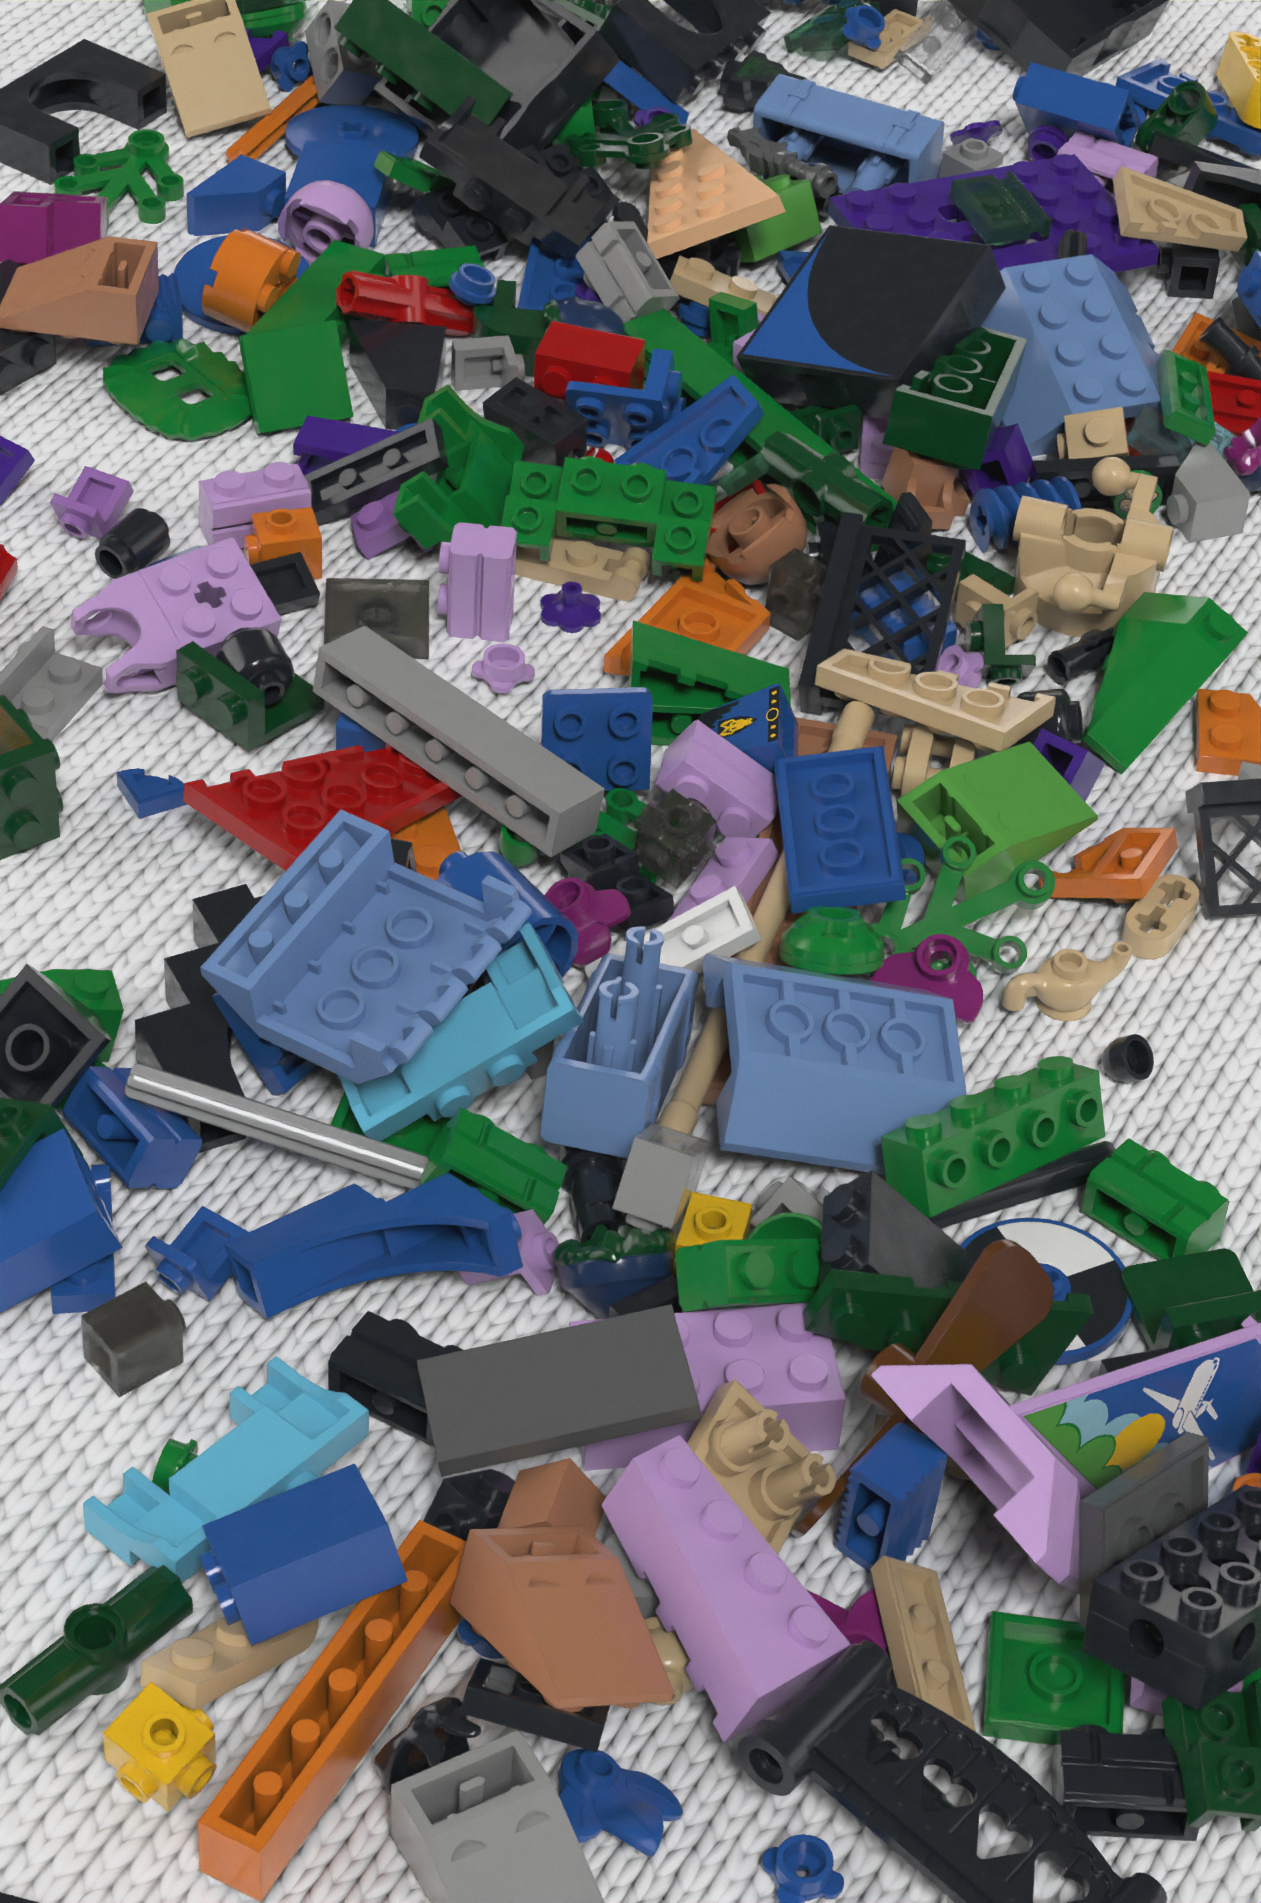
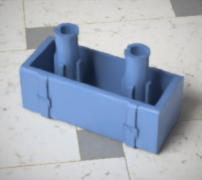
(857, 137)
(622, 1059)

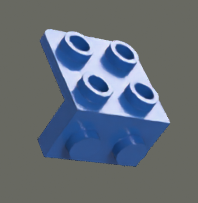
(627, 414)
(601, 733)

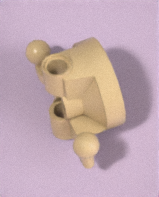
(1089, 559)

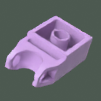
(172, 604)

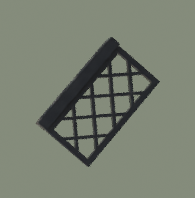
(841, 599)
(1234, 802)

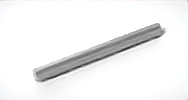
(275, 1126)

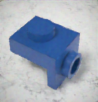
(197, 1255)

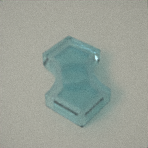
(1152, 438)

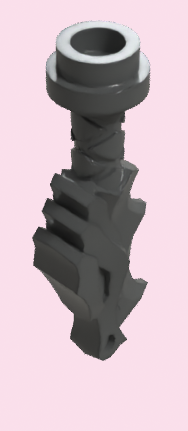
(775, 159)

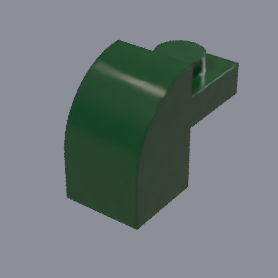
(501, 318)

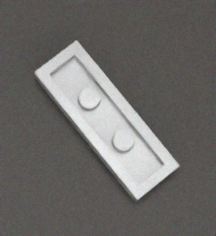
(714, 927)

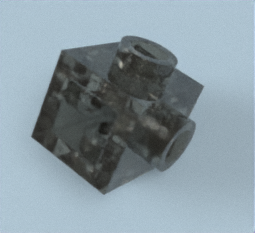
(675, 837)

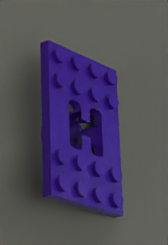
(1059, 186)

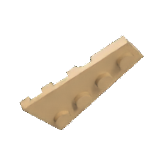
(935, 699)

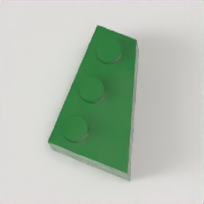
(692, 678)

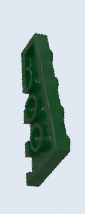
(890, 1309)

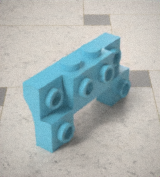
(477, 1045)
(282, 1441)

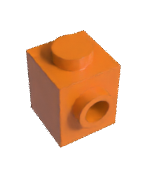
(285, 533)

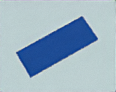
(641, 91)

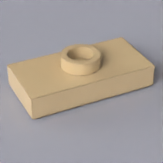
(897, 30)

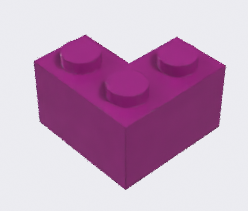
(48, 224)

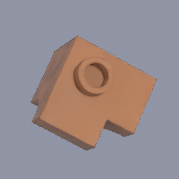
(930, 482)

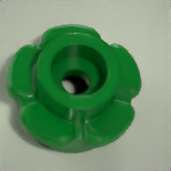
(172, 1459)

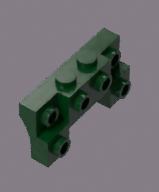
(1219, 1755)

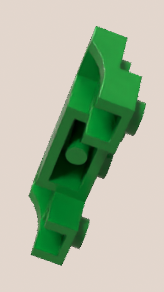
(477, 479)
(612, 505)

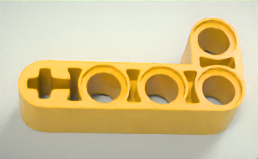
(1241, 75)

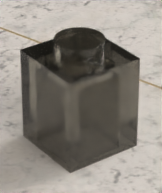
(133, 1338)

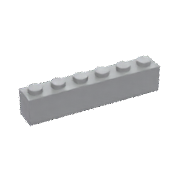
(458, 741)

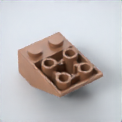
(86, 292)
(560, 1616)

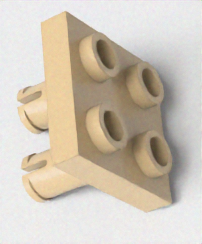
(759, 1461)

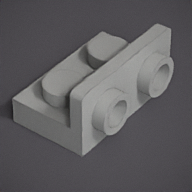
(48, 683)

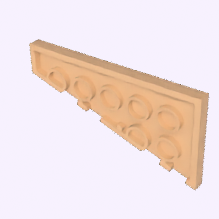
(703, 196)

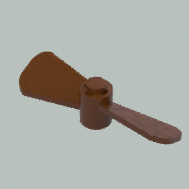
(989, 1313)

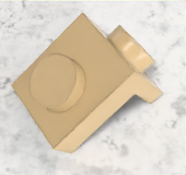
(1094, 435)
(1019, 610)

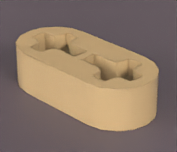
(1169, 921)

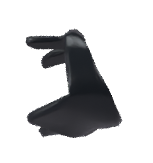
(432, 1737)

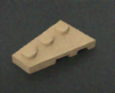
(1173, 214)

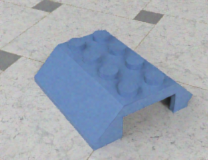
(1080, 350)
(358, 952)

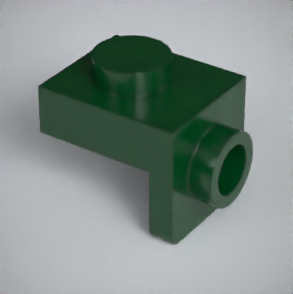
(833, 425)
(987, 637)

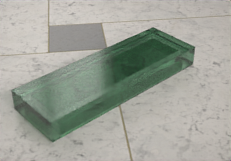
(740, 475)

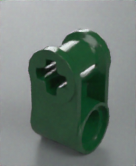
(1183, 115)

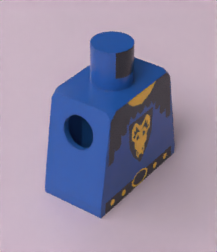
(758, 725)

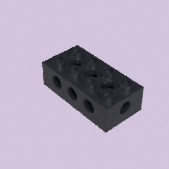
(1186, 1605)

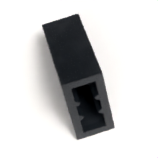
(397, 366)

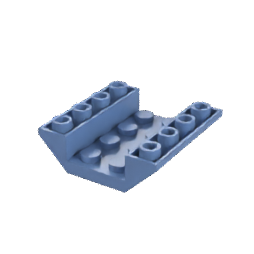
(828, 1061)

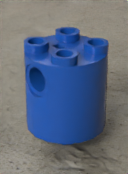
(553, 927)

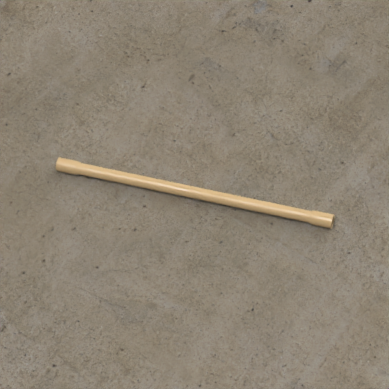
(704, 1061)

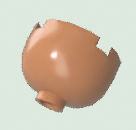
(764, 529)

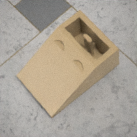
(208, 64)

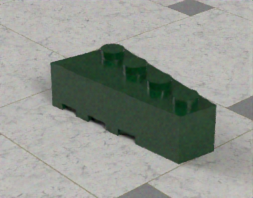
(419, 59)
(959, 402)

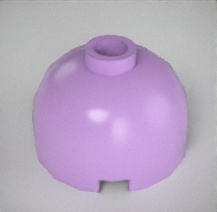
(324, 214)

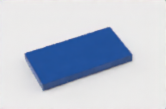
(839, 829)

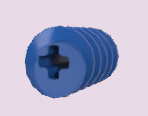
(995, 511)

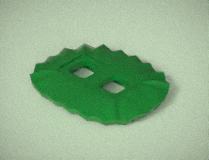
(157, 401)

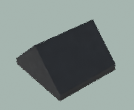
(45, 1039)

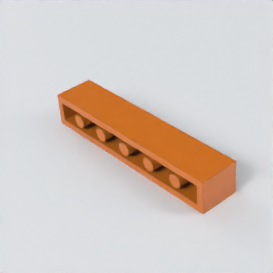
(331, 1719)

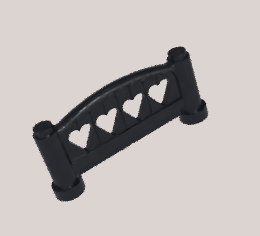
(827, 1739)

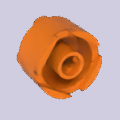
(249, 278)

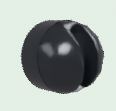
(1128, 1059)

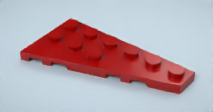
(290, 807)

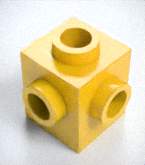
(161, 1748)

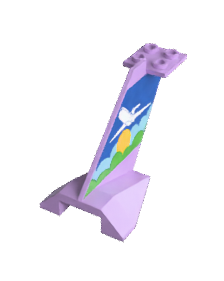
(1066, 1444)

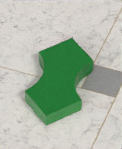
(411, 172)

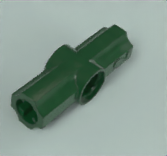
(823, 482)
(95, 1650)

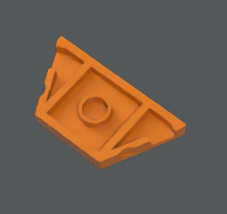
(705, 611)

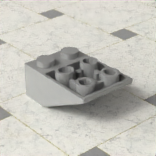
(490, 1830)

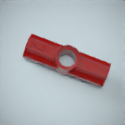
(403, 301)

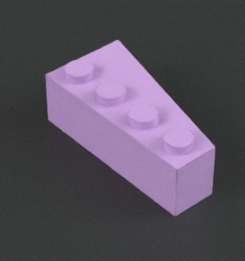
(721, 1588)

